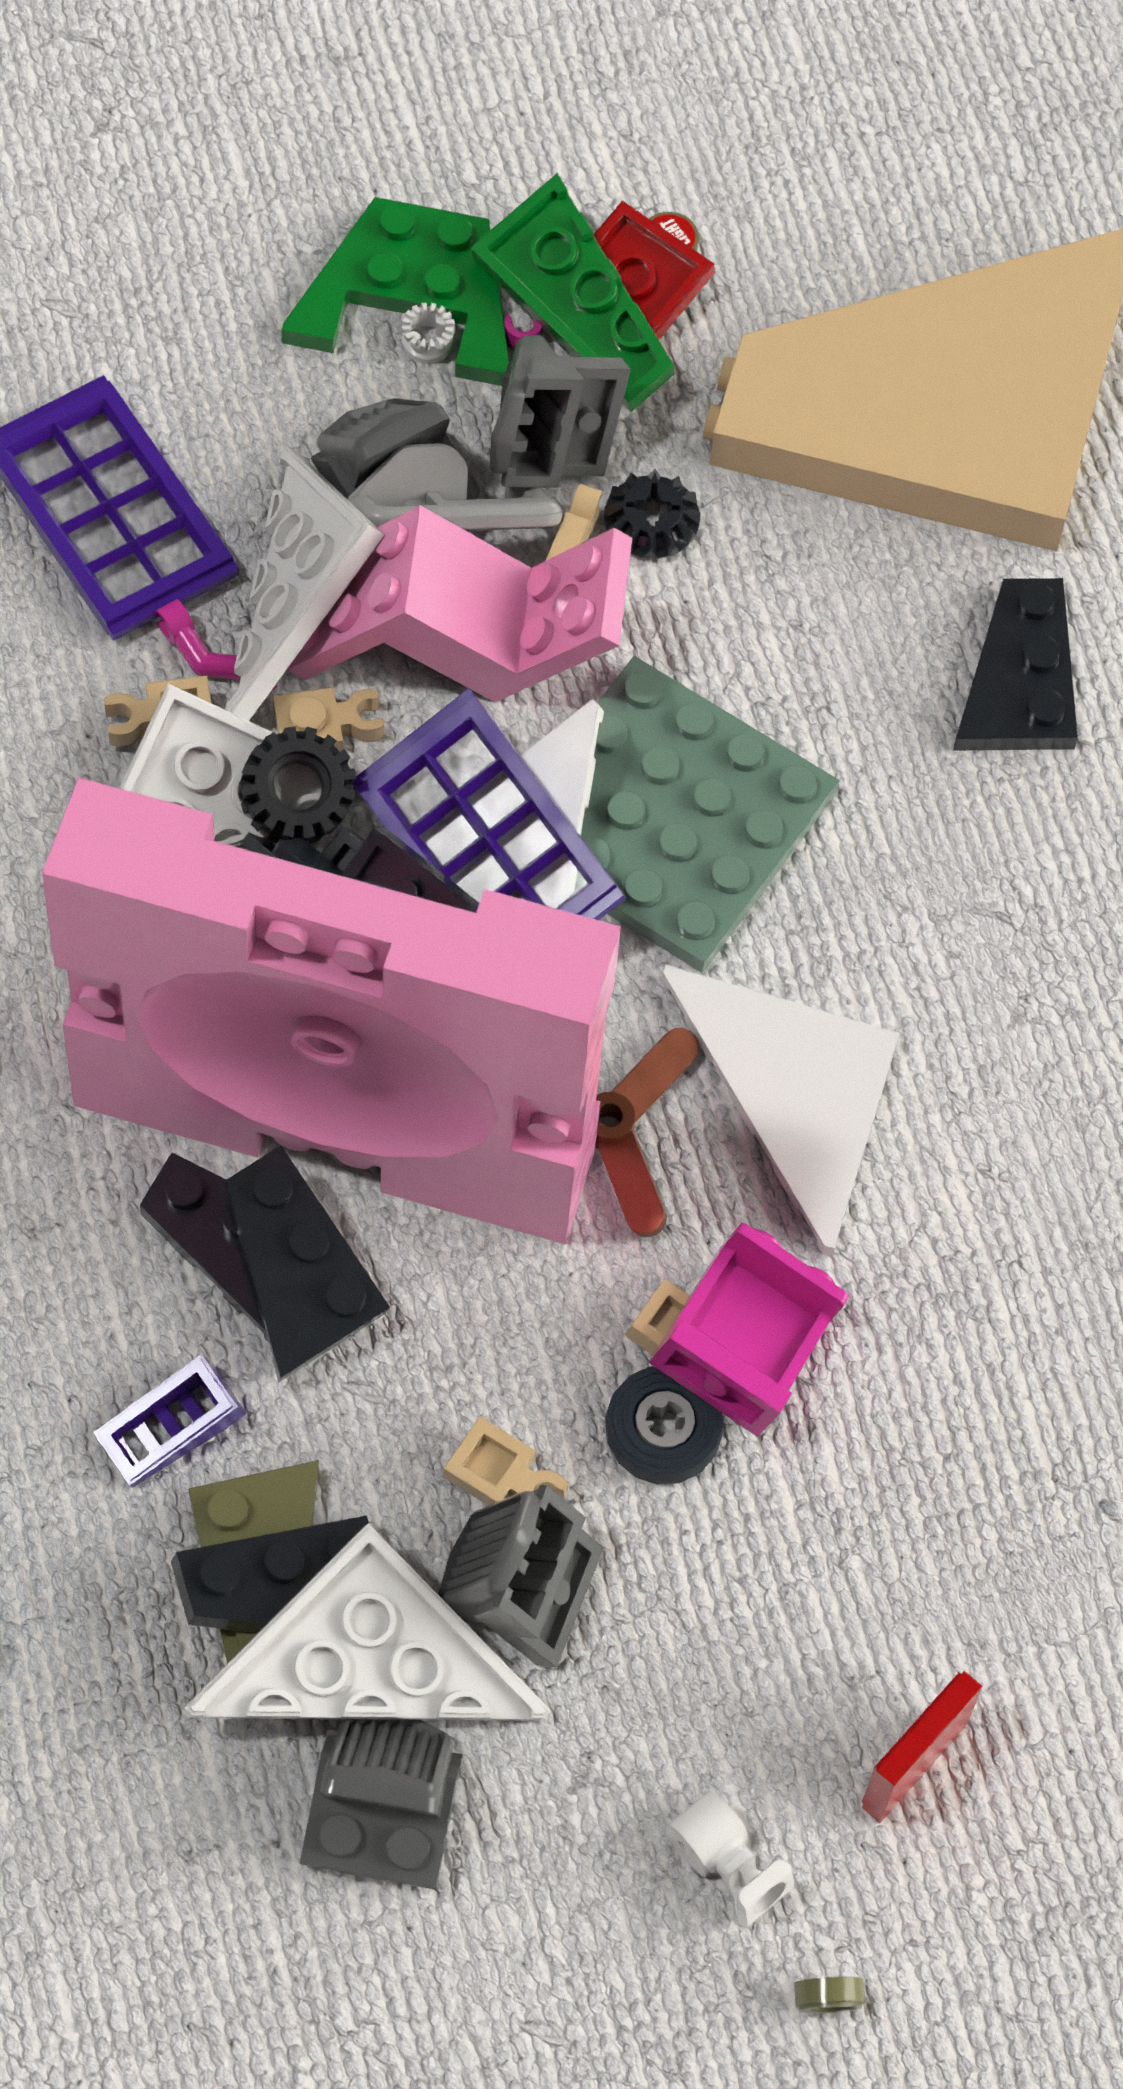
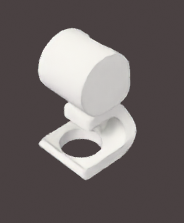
(713, 1841)

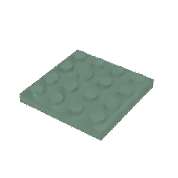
(692, 811)

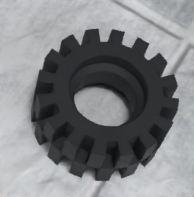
(304, 749)

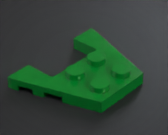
(406, 258)

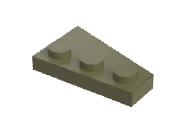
(253, 1508)

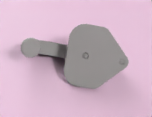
(438, 481)

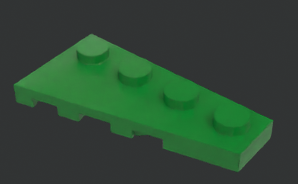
(568, 285)

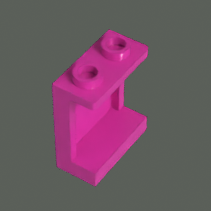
(749, 1328)

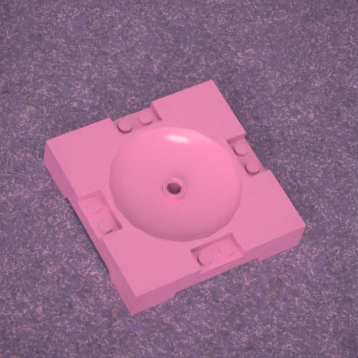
(329, 1012)

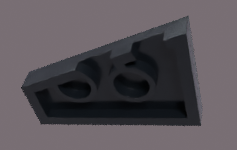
(1023, 674)
(196, 1219)
(300, 1265)
(253, 1578)

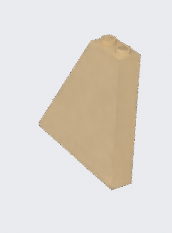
(935, 397)

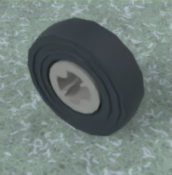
(675, 1454)

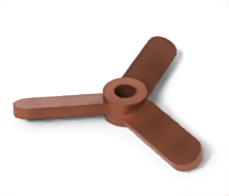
(619, 1143)

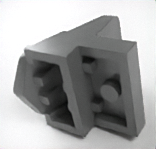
(555, 415)
(370, 434)
(523, 1571)
(383, 1801)

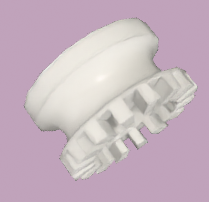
(428, 317)

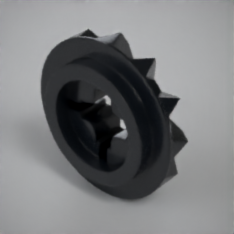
(674, 527)

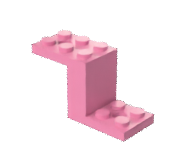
(475, 607)

